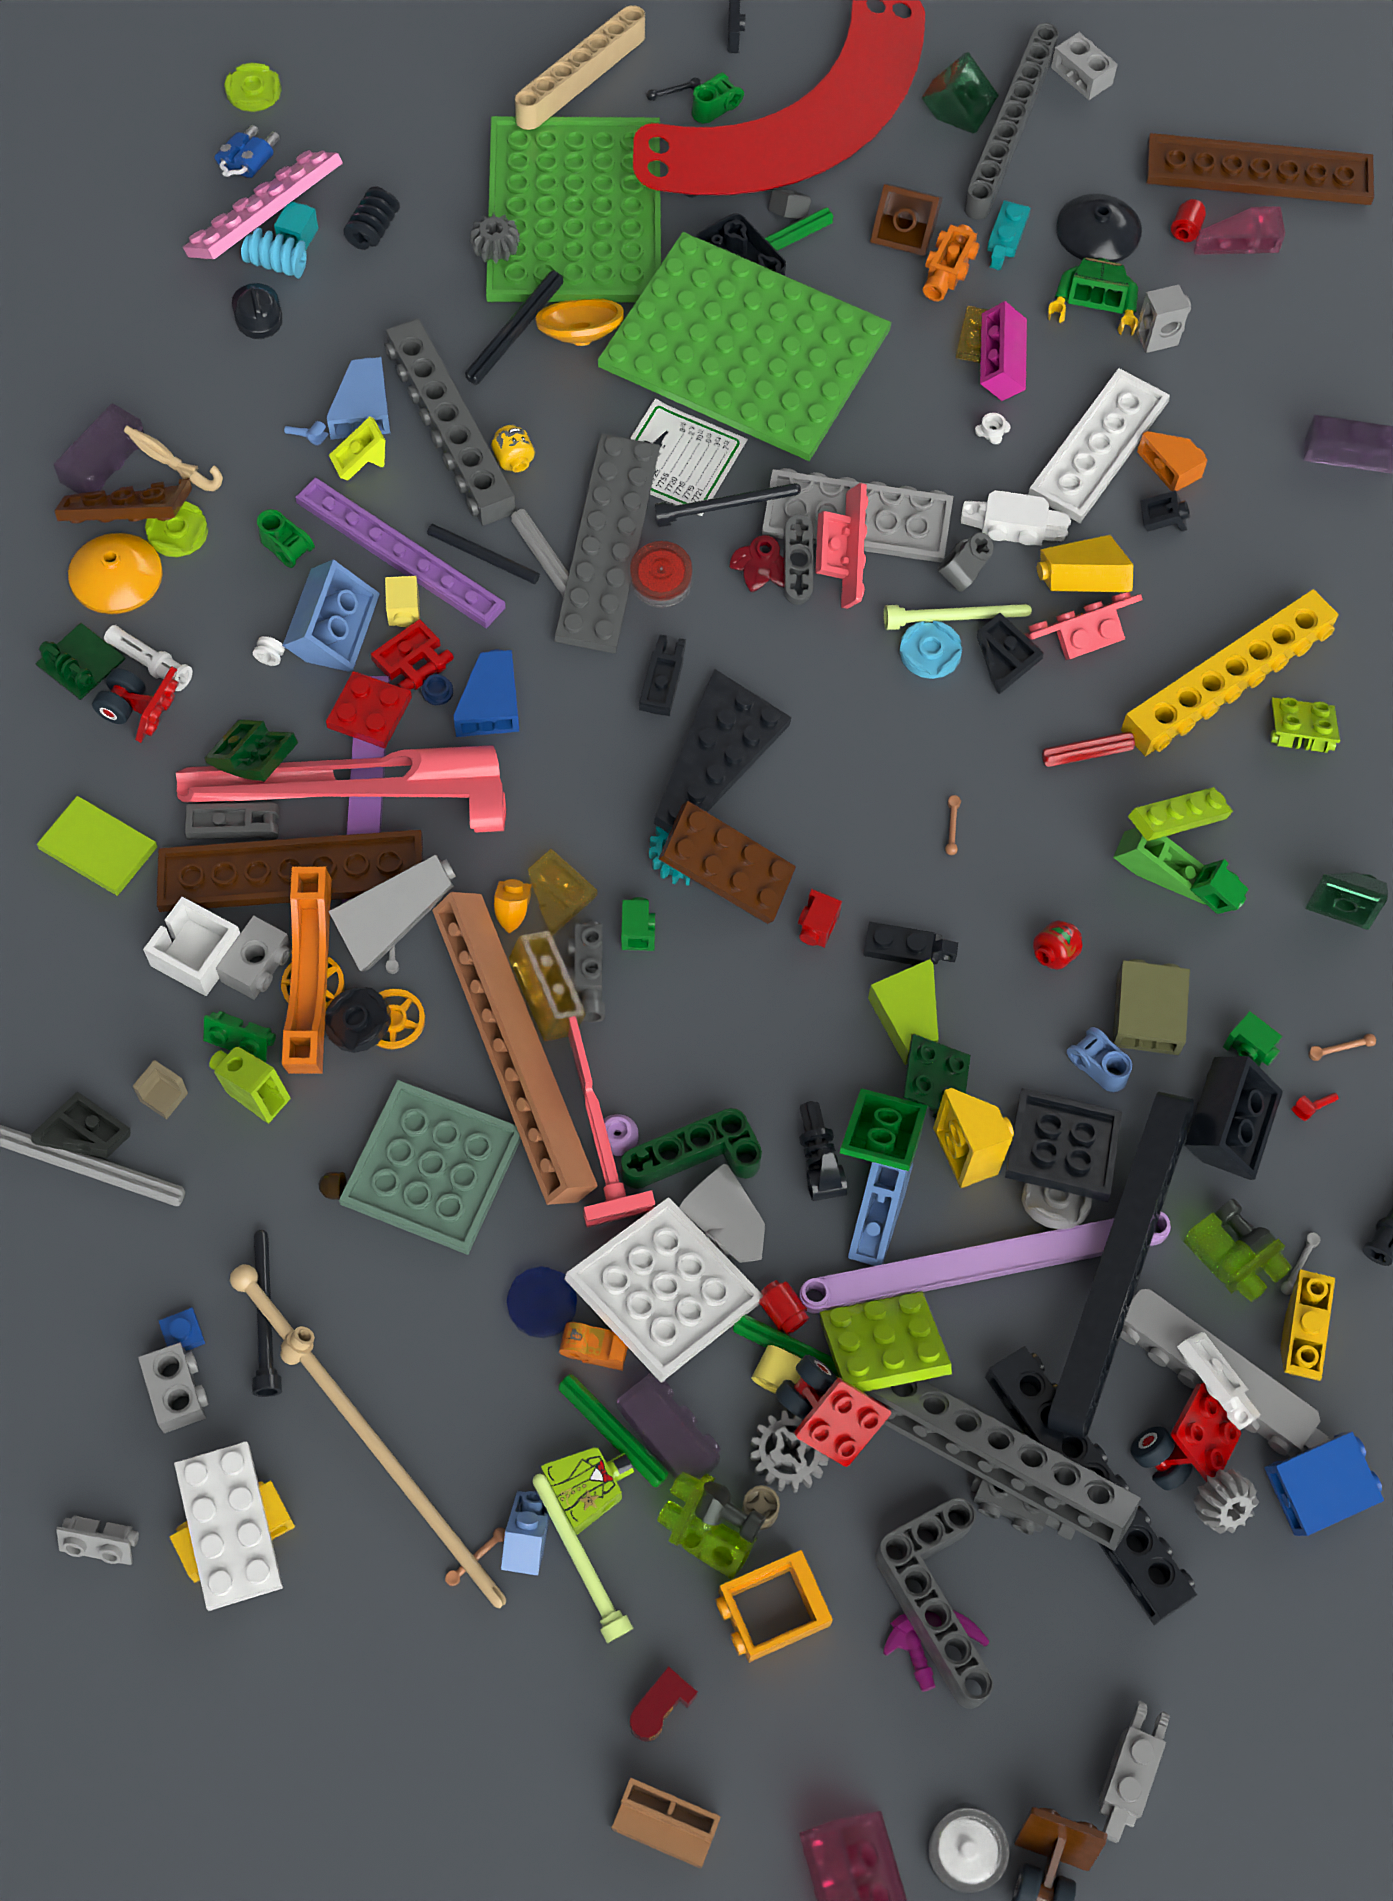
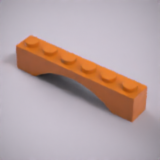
(307, 999)

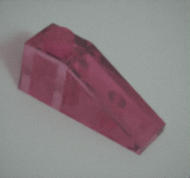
(1244, 233)

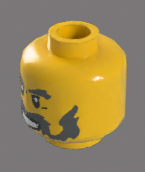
(512, 448)

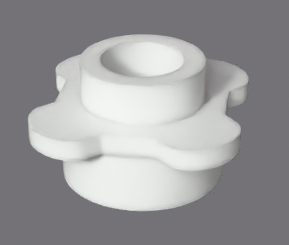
(990, 422)

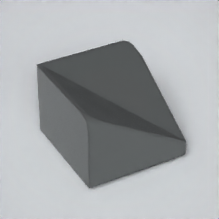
(789, 203)

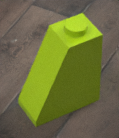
(907, 1006)

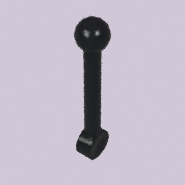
(652, 94)

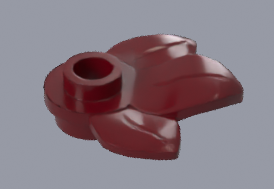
(759, 566)

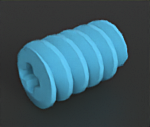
(275, 253)

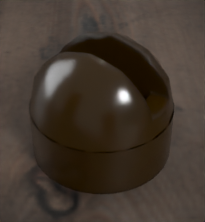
(332, 1185)

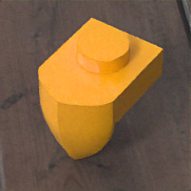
(511, 903)

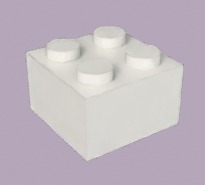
(197, 948)

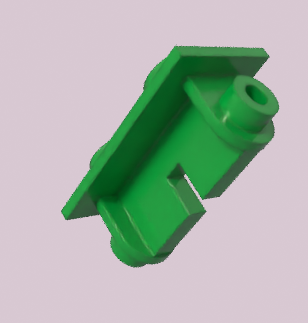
(228, 1033)

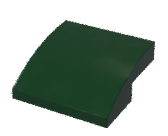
(251, 750)

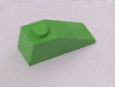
(1159, 862)

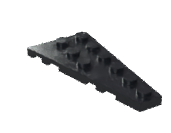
(722, 744)

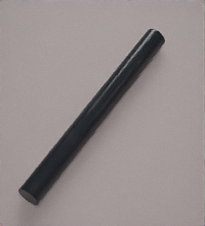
(483, 553)

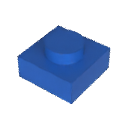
(182, 1329)

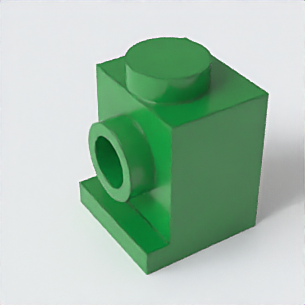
(1219, 887)
(637, 925)
(1254, 1039)

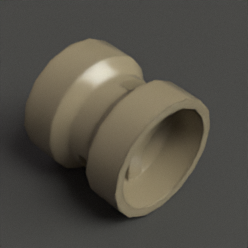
(762, 1500)

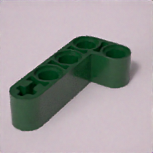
(690, 1155)

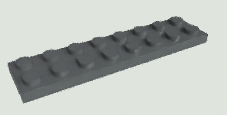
(607, 543)

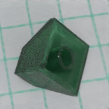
(961, 95)
(1349, 898)

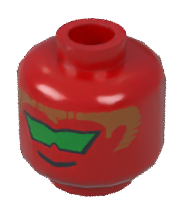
(1057, 944)

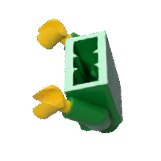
(1098, 286)

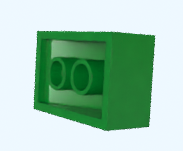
(884, 1129)

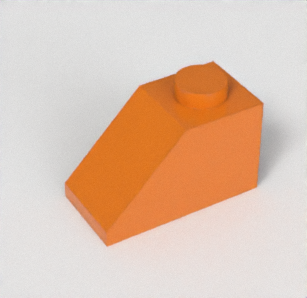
(1172, 459)

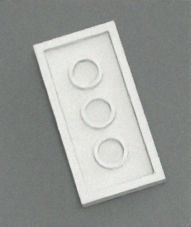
(228, 1526)

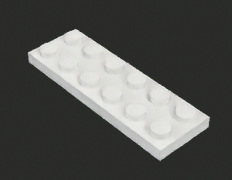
(1099, 445)

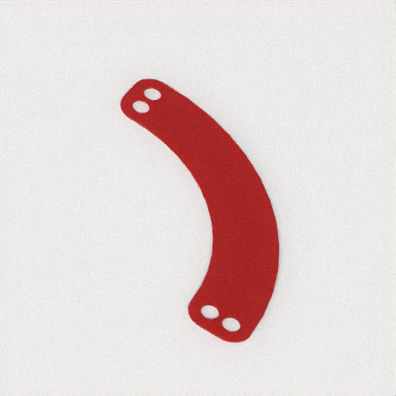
(807, 135)

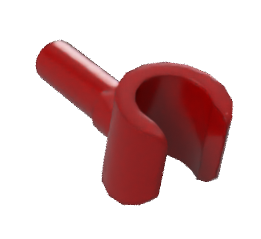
(1305, 1108)

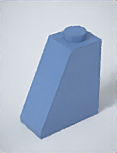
(359, 397)

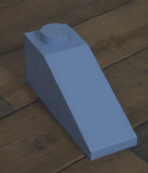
(878, 1213)

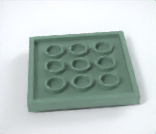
(431, 1167)

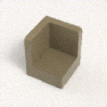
(160, 1089)

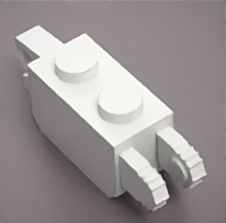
(1016, 518)

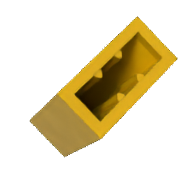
(1086, 566)

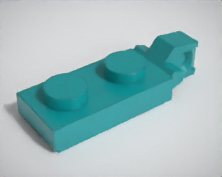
(1007, 232)

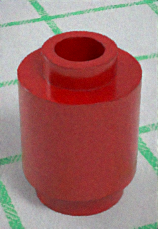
(1188, 220)
(783, 1306)

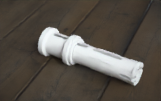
(156, 662)

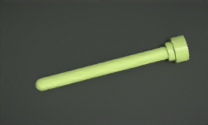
(896, 617)
(613, 1621)

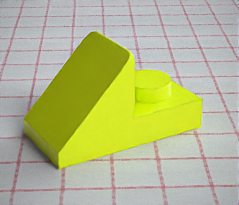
(360, 447)

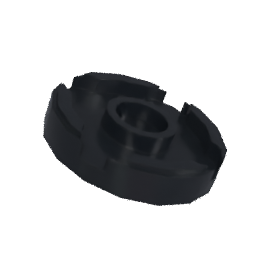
(357, 1019)

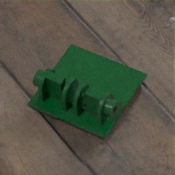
(79, 660)
(932, 1071)

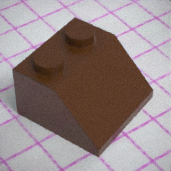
(906, 219)

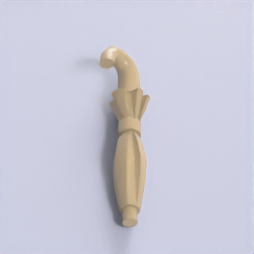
(159, 452)

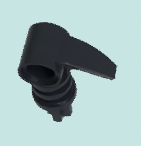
(826, 1178)

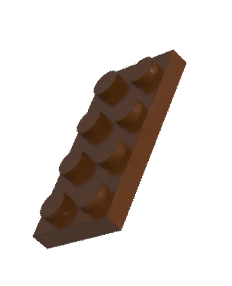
(727, 862)

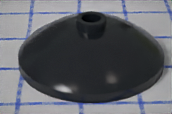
(1099, 228)

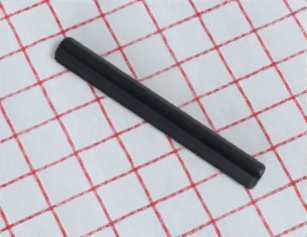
(514, 327)

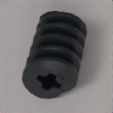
(371, 218)

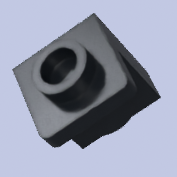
(1165, 511)

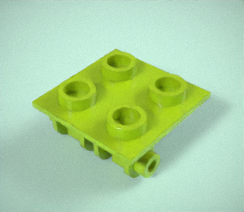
(1304, 720)

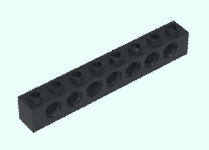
(1133, 1567)

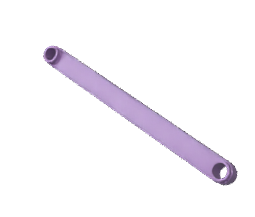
(965, 1265)

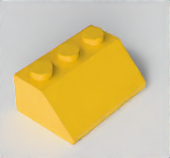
(972, 1136)

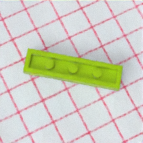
(1180, 813)

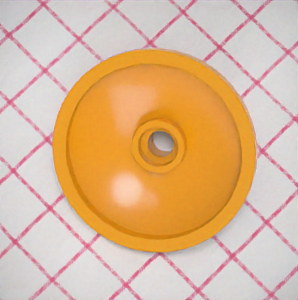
(580, 320)
(118, 584)

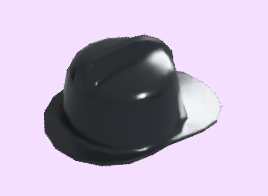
(257, 310)

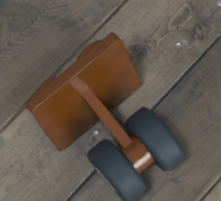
(1058, 1840)

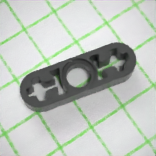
(790, 538)

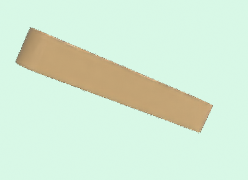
(579, 67)

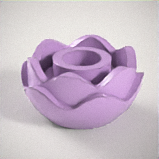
(629, 1133)

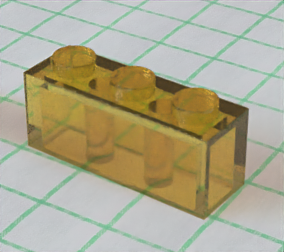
(546, 984)

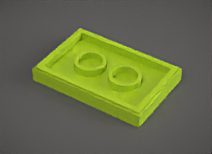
(97, 845)

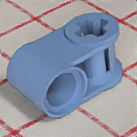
(1096, 1055)

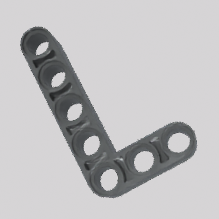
(932, 1598)

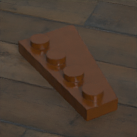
(125, 503)

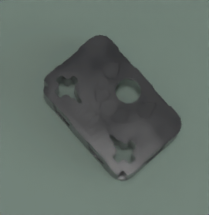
(742, 239)

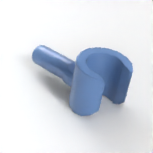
(315, 434)

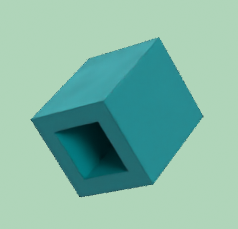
(297, 222)

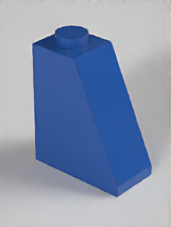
(489, 697)

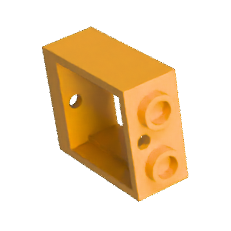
(809, 1592)

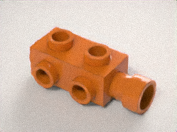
(950, 260)

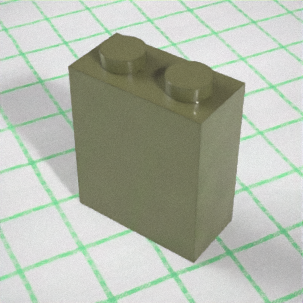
(1151, 1007)

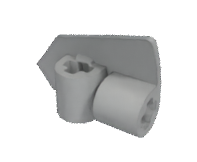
(726, 1215)

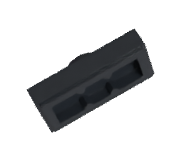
(736, 23)

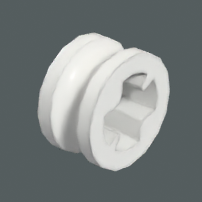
(268, 651)

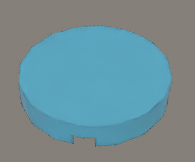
(930, 649)

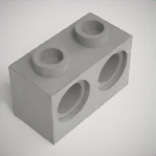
(1084, 65)
(166, 1390)

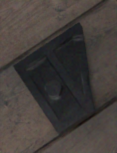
(1006, 651)

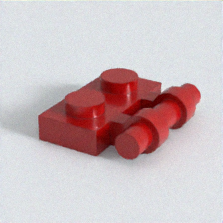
(407, 649)

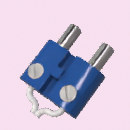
(245, 153)

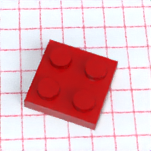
(369, 709)

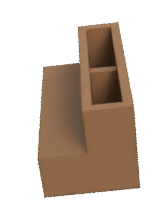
(666, 1823)

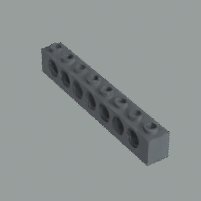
(450, 422)
(1010, 1460)

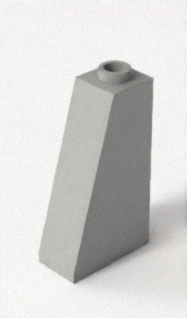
(391, 909)

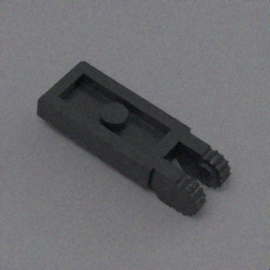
(662, 678)

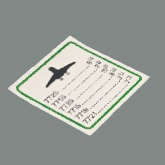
(691, 454)

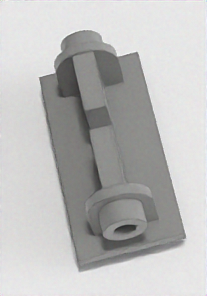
(80, 1538)

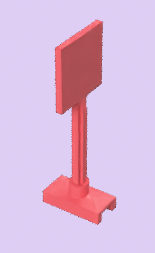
(617, 1203)

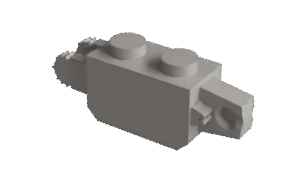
(1132, 1773)

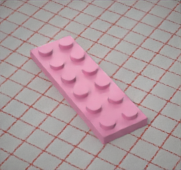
(266, 201)

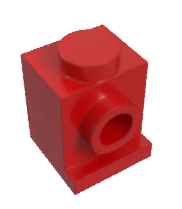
(819, 918)

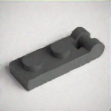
(231, 820)

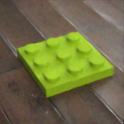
(885, 1342)

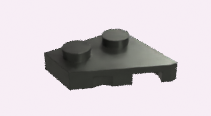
(82, 1129)

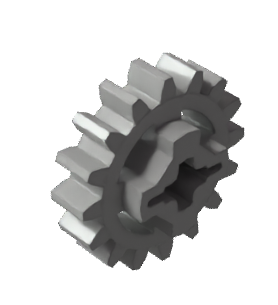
(776, 1459)

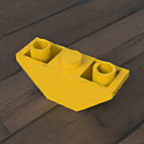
(1307, 1325)

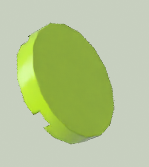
(252, 87)
(180, 534)

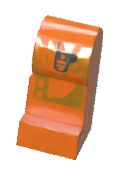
(593, 1345)

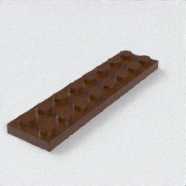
(1260, 169)
(263, 869)

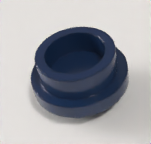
(437, 690)

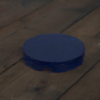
(541, 1302)

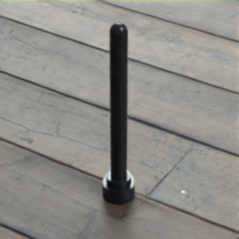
(669, 513)
(267, 1381)

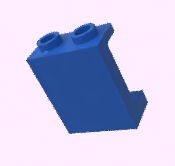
(1325, 1484)

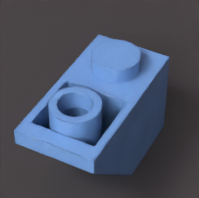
(525, 1534)

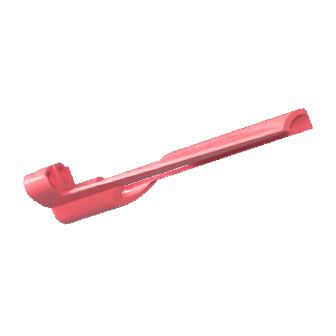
(434, 772)

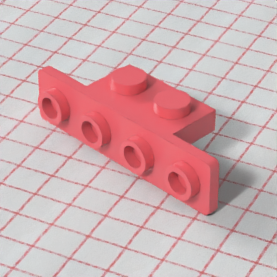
(842, 545)
(1089, 630)

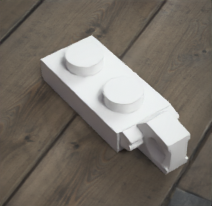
(1219, 1378)

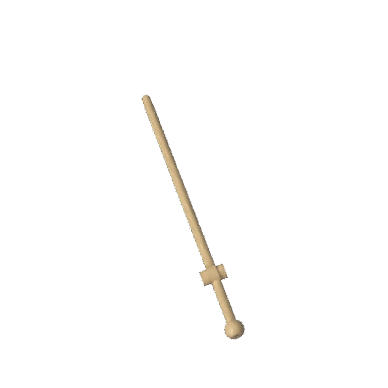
(297, 1348)

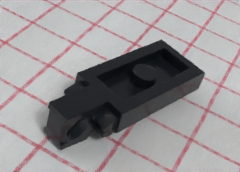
(907, 945)

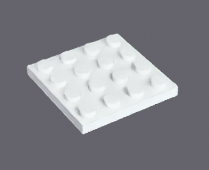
(664, 1288)

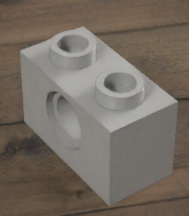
(1163, 318)
(255, 940)

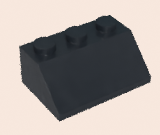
(1234, 1116)

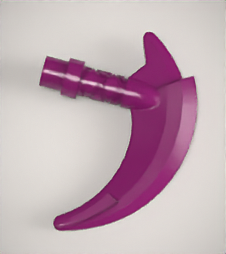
(905, 1638)

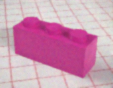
(1003, 351)

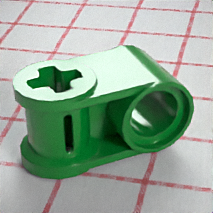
(713, 98)
(287, 539)

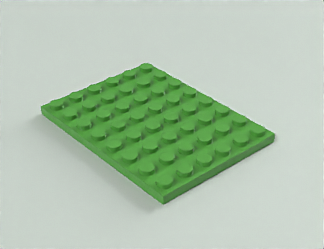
(574, 208)
(745, 345)

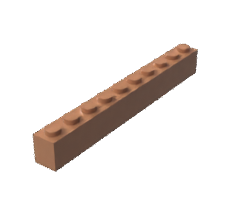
(514, 1049)

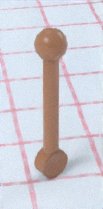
(953, 803)
(1316, 1052)
(453, 1577)

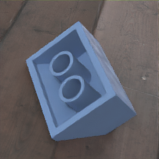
(331, 617)

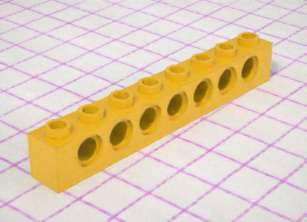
(1308, 612)

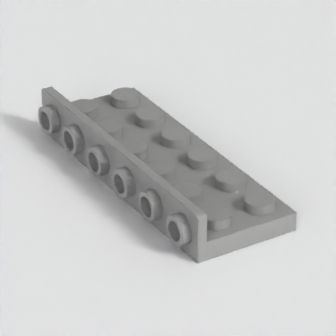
(896, 519)

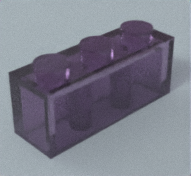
(1350, 444)
(98, 451)
(668, 1428)

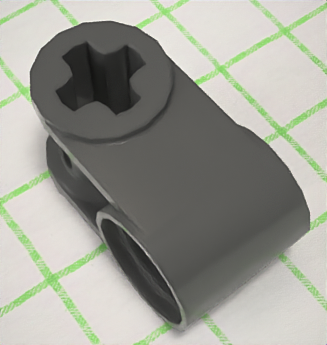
(966, 560)

